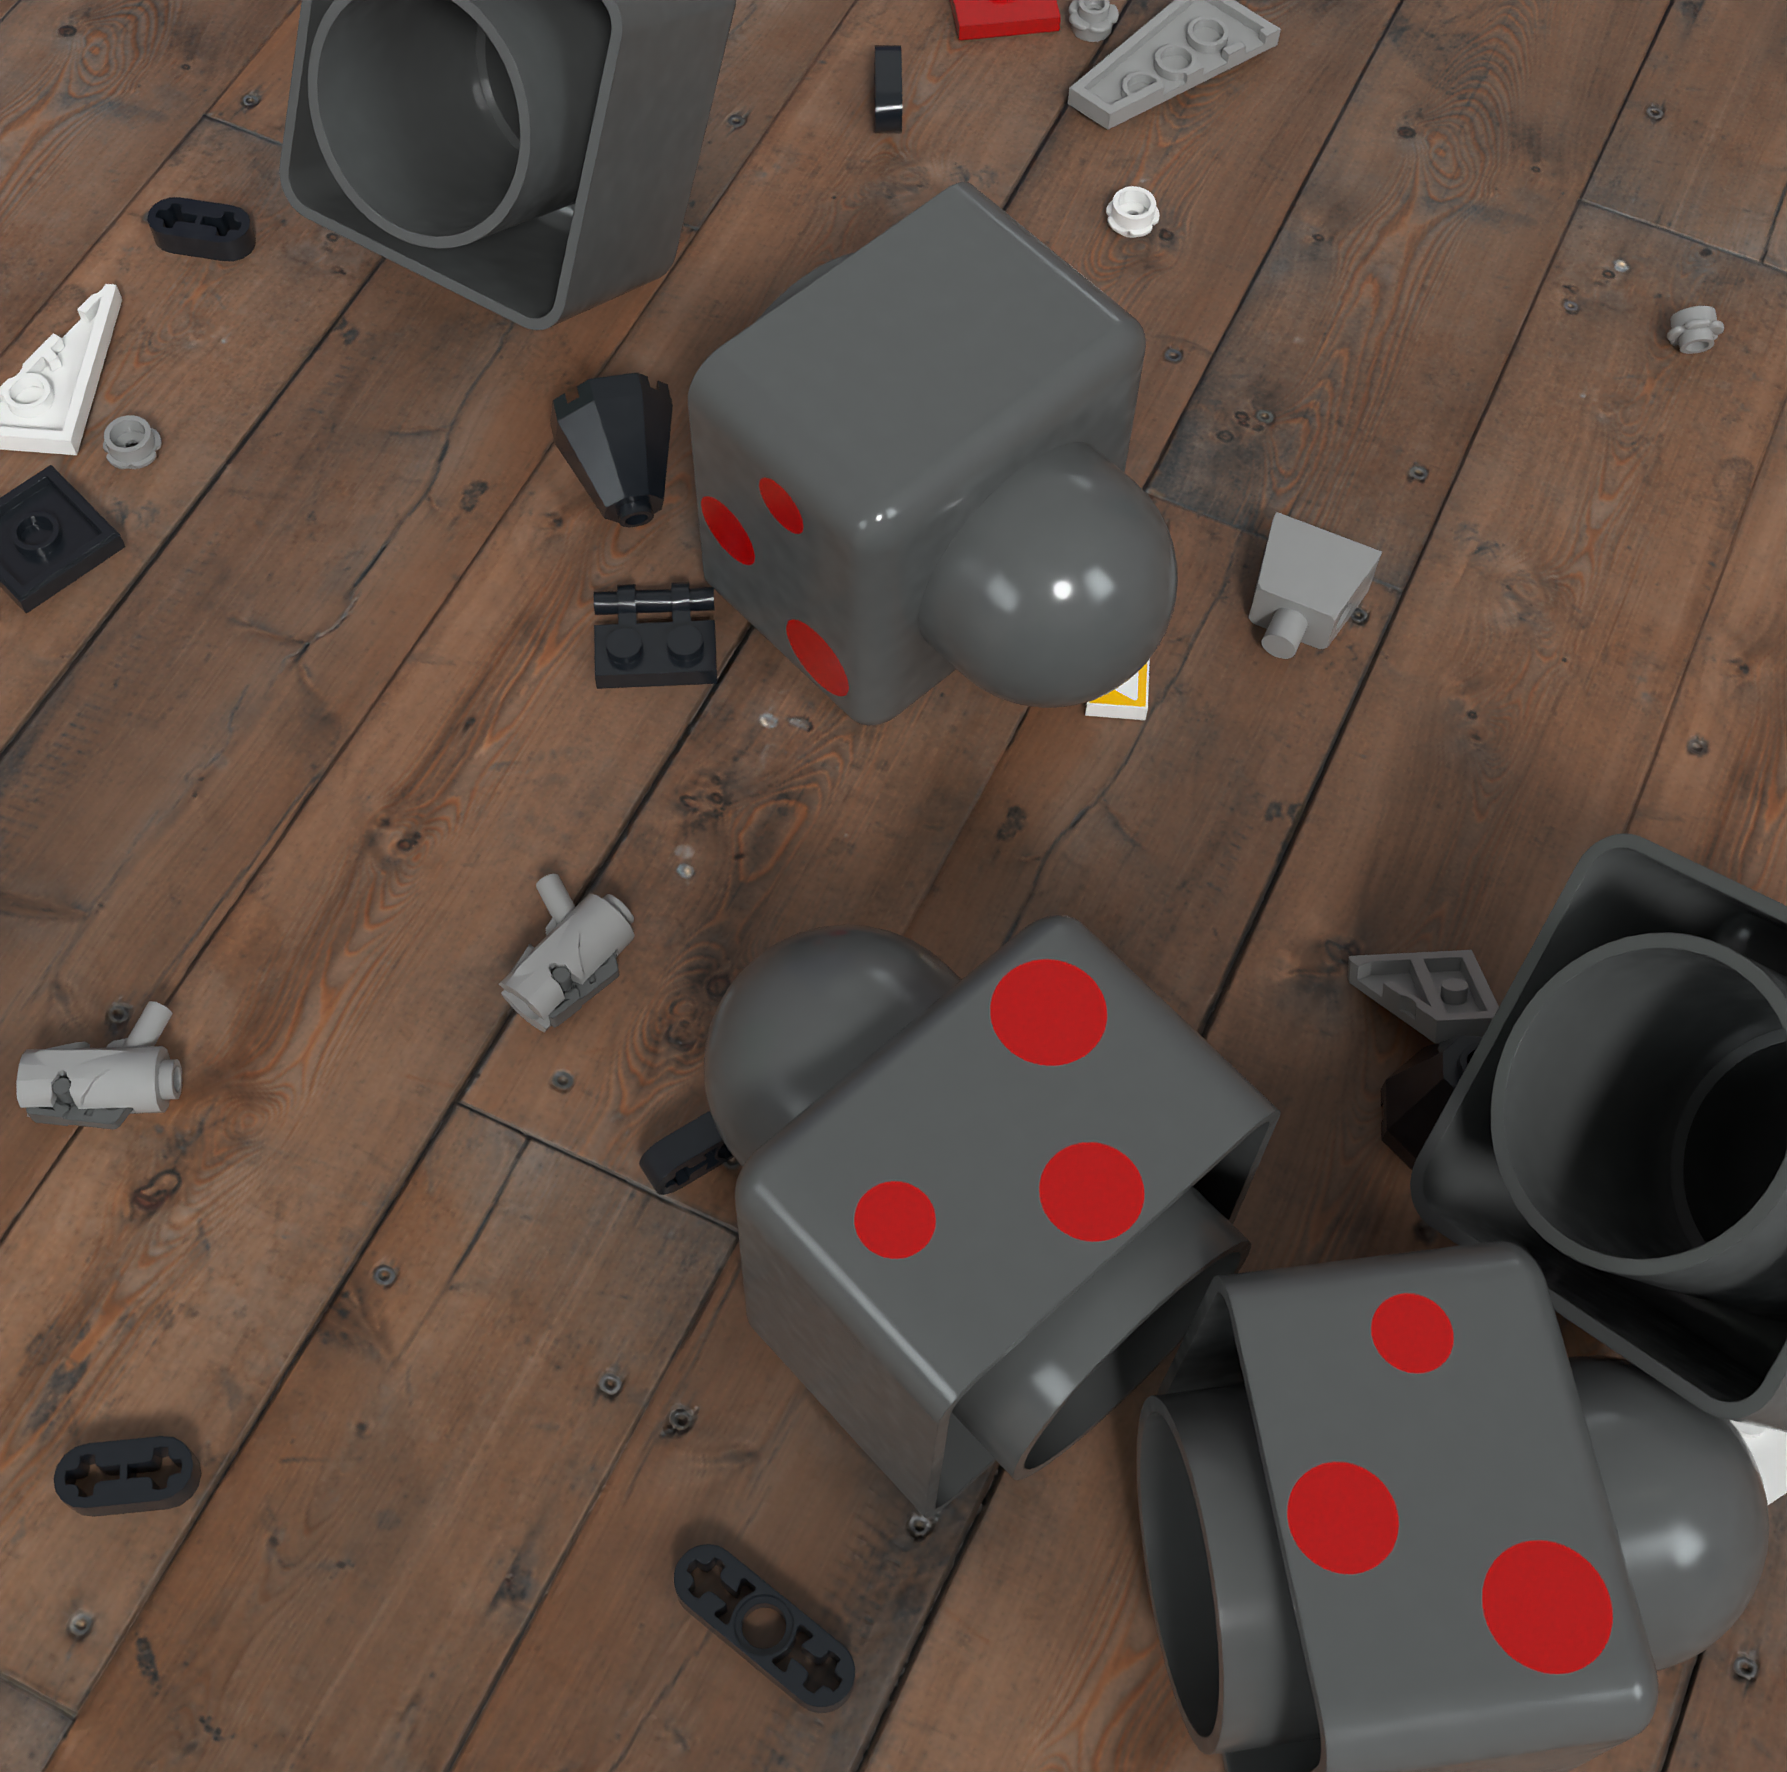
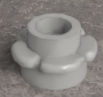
(1092, 19)
(1694, 329)
(131, 442)

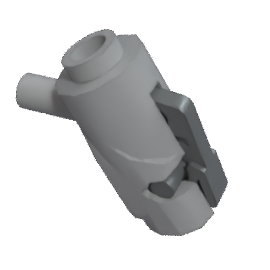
(572, 959)
(101, 1084)

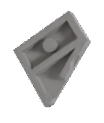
(1431, 991)

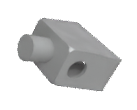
(1308, 585)

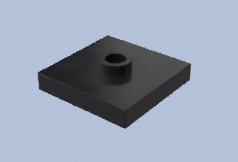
(49, 538)

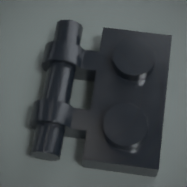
(655, 652)

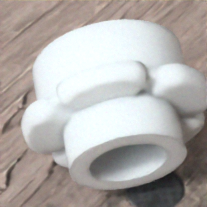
(1132, 212)

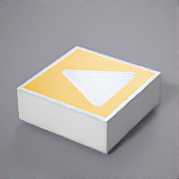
(1126, 701)

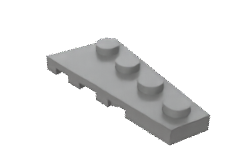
(1169, 56)

